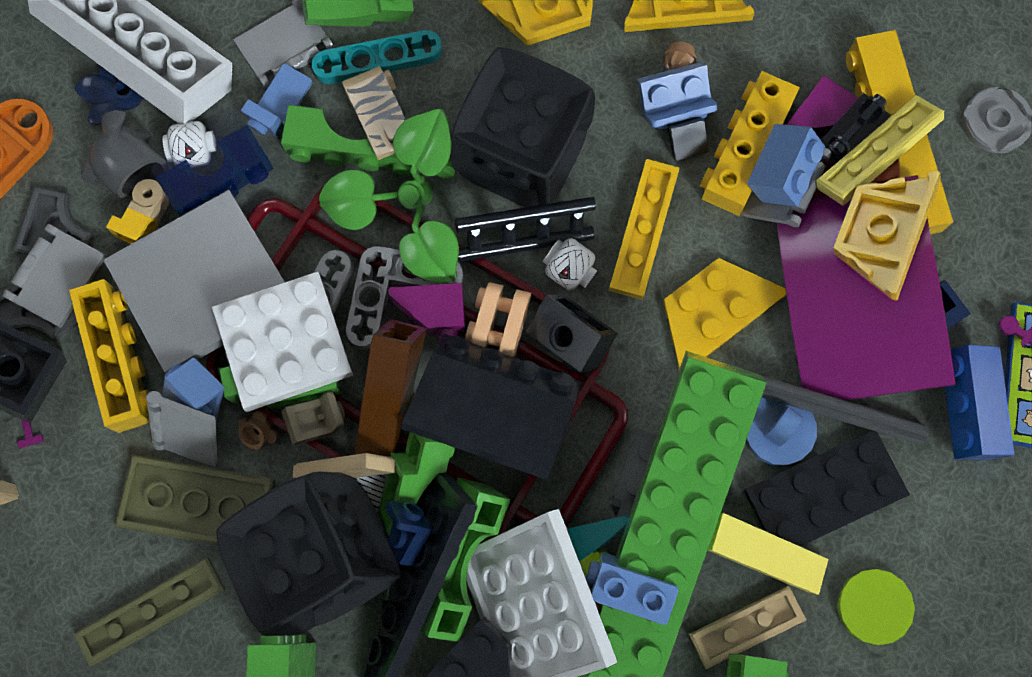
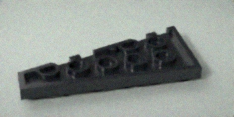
(412, 595)

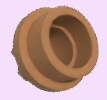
(679, 55)

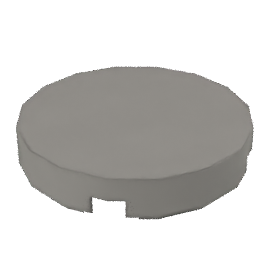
(997, 120)

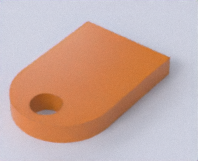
(19, 145)

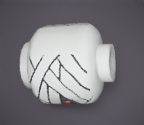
(189, 143)
(570, 264)

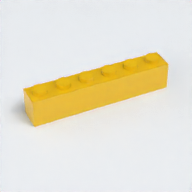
(883, 71)

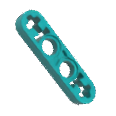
(376, 51)

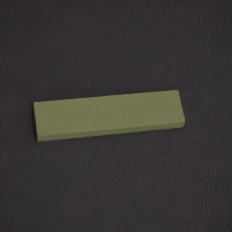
(149, 612)

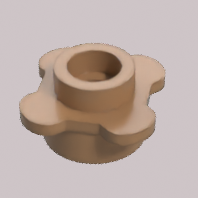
(256, 431)

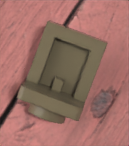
(314, 419)

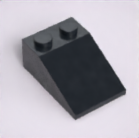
(26, 372)

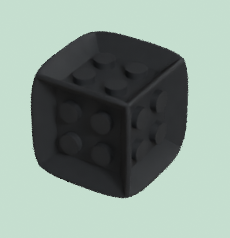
(521, 127)
(306, 553)

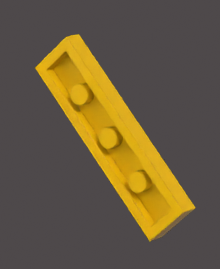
(644, 229)

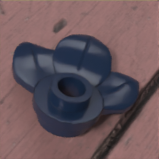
(104, 95)

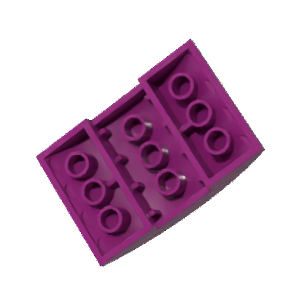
(847, 330)

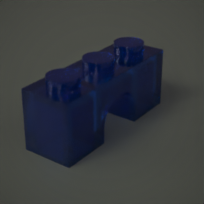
(242, 164)

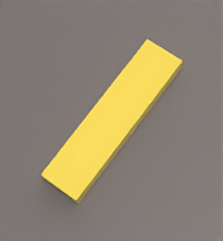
(880, 149)
(768, 554)

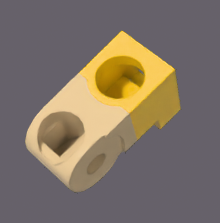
(142, 214)

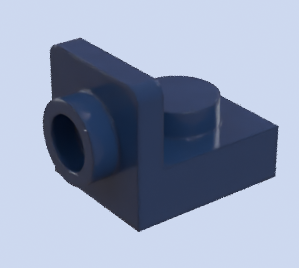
(408, 532)

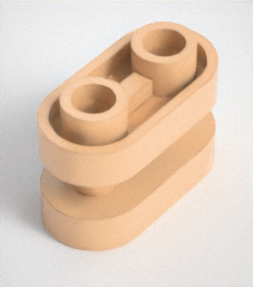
(490, 302)

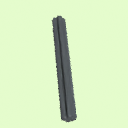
(845, 411)

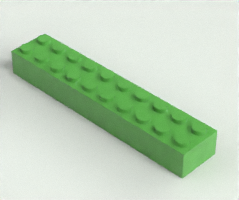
(680, 502)

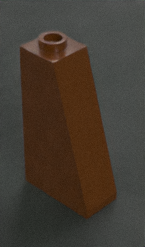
(389, 387)

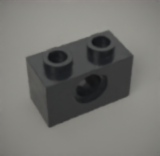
(590, 335)

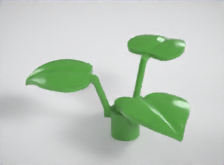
(350, 199)

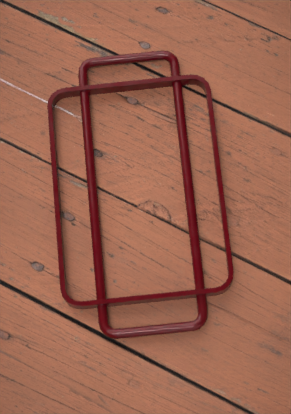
(306, 220)

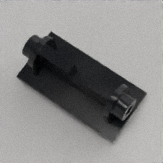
(856, 125)

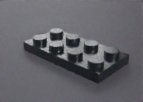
(828, 491)

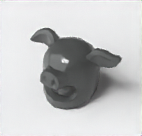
(119, 155)

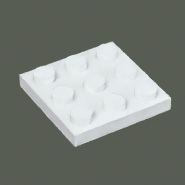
(282, 341)

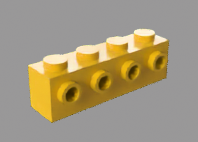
(766, 104)
(111, 355)

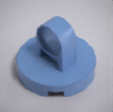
(781, 433)

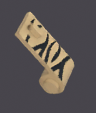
(376, 108)

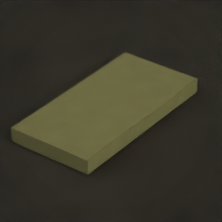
(184, 498)

